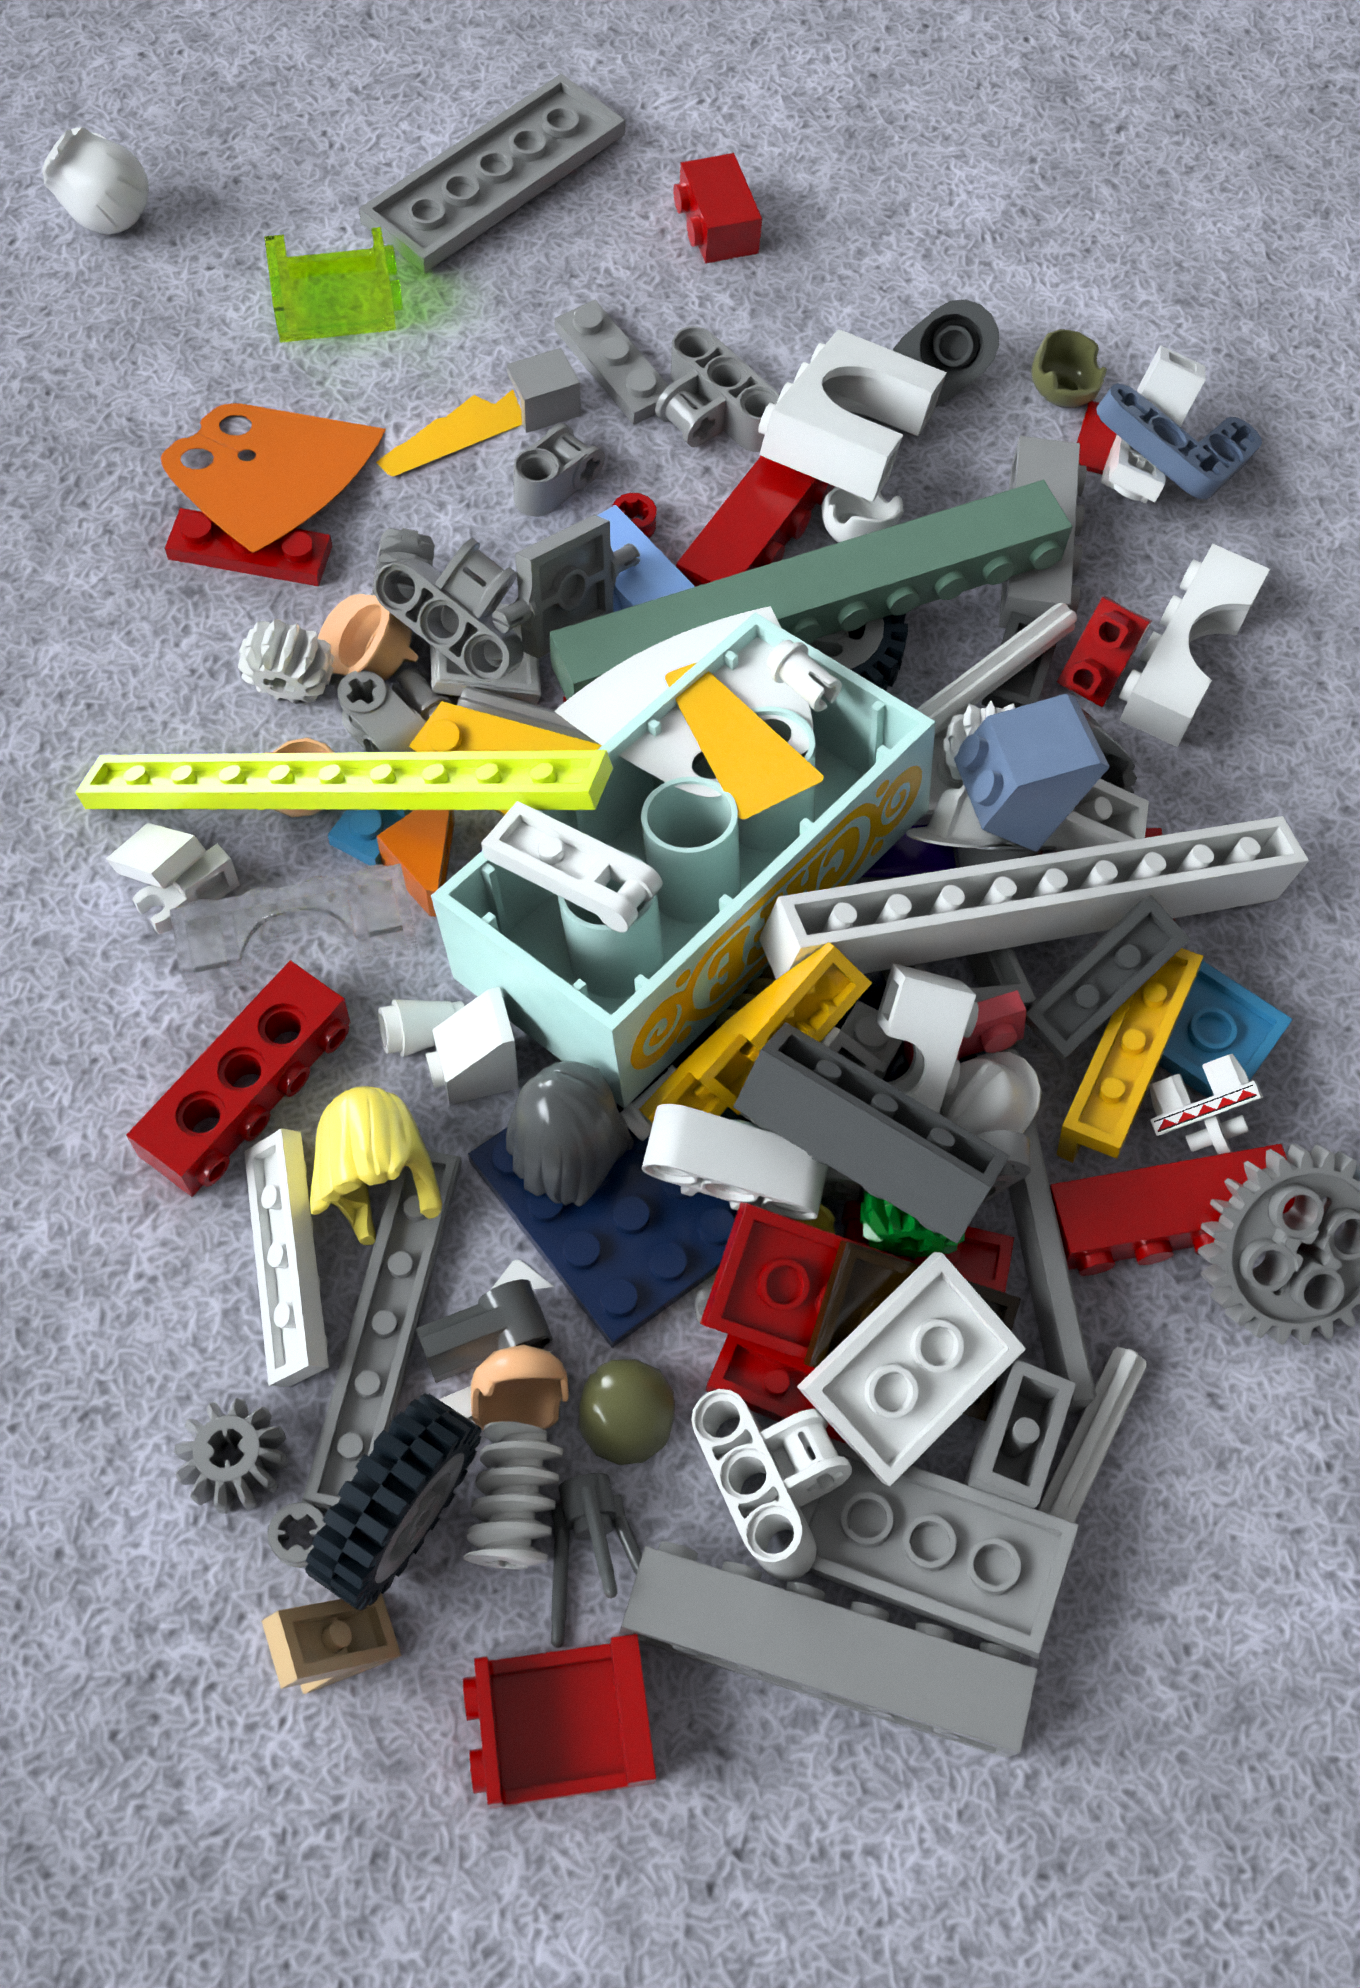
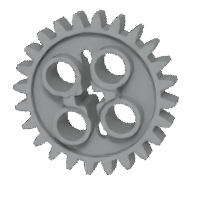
(1295, 1245)

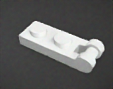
(571, 865)

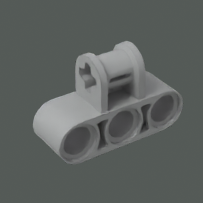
(715, 392)
(473, 589)

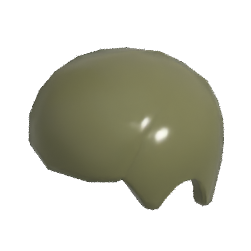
(1067, 369)
(626, 1411)

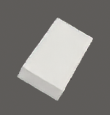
(156, 855)

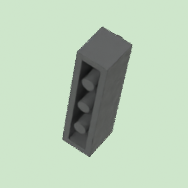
(870, 1132)

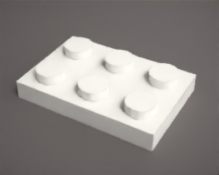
(911, 1368)

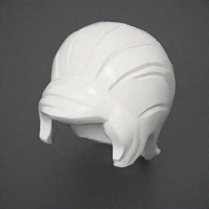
(96, 181)

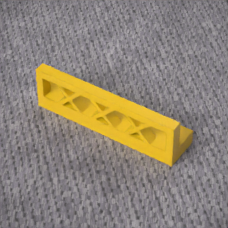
(1127, 1060)

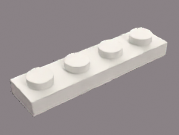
(285, 1259)

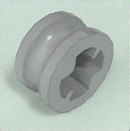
(301, 1514)

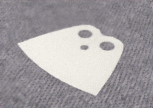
(631, 686)

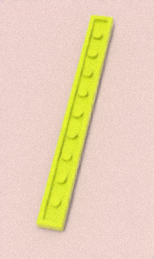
(350, 780)

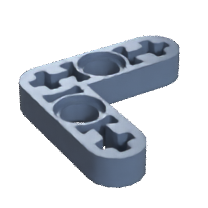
(1193, 465)

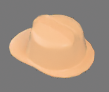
(366, 637)

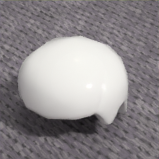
(853, 516)

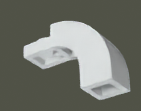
(1172, 387)

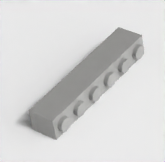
(829, 1650)

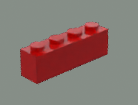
(753, 523)
(1147, 1209)

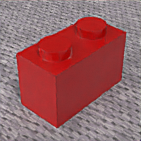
(718, 208)

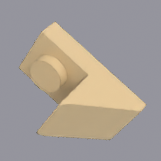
(328, 1642)

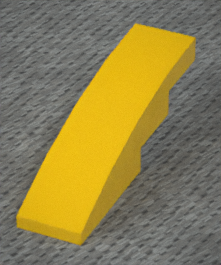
(807, 997)

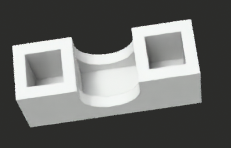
(934, 1017)

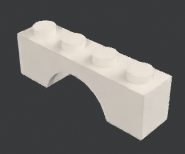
(1172, 685)

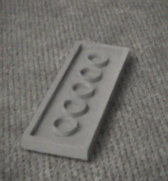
(492, 172)

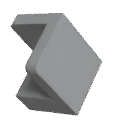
(546, 389)

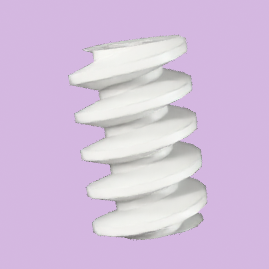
(512, 1496)

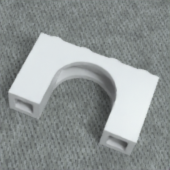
(813, 420)

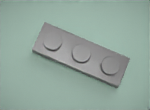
(612, 360)

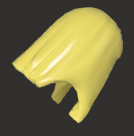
(365, 1141)

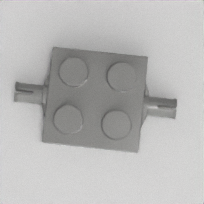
(564, 582)

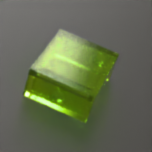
(333, 290)

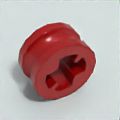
(637, 503)

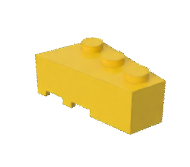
(466, 729)

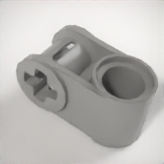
(553, 471)
(377, 714)

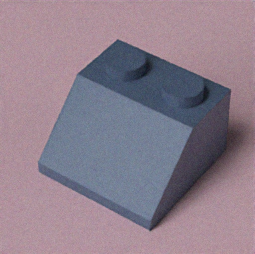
(1030, 768)

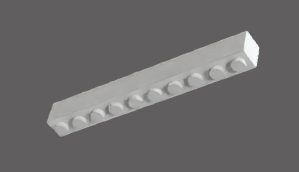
(1033, 897)

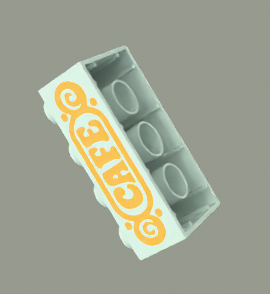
(696, 946)

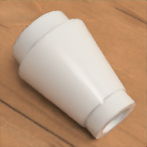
(410, 1024)

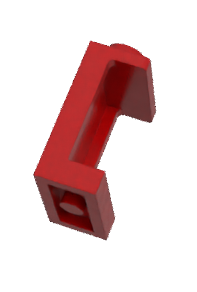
(560, 1723)

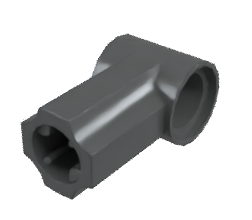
(500, 1320)

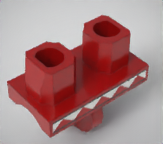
(1103, 651)

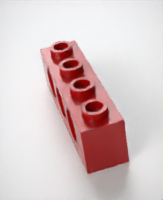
(247, 1046)

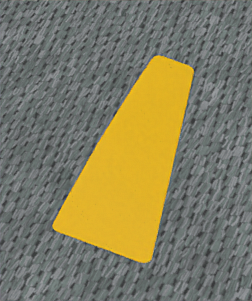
(463, 427)
(741, 747)

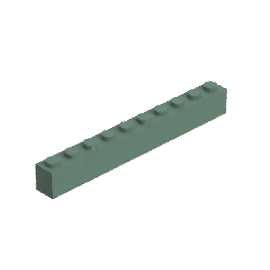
(838, 583)

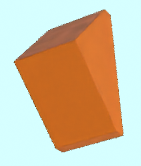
(423, 849)

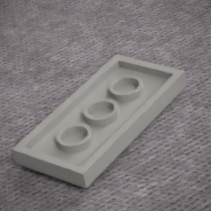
(943, 1552)

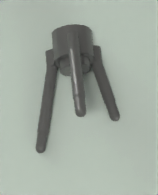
(590, 1511)

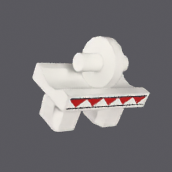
(1230, 1091)

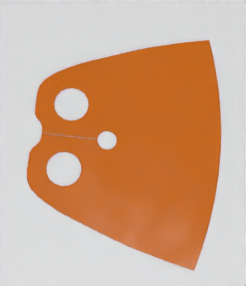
(295, 471)

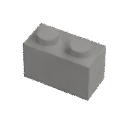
(1020, 1434)

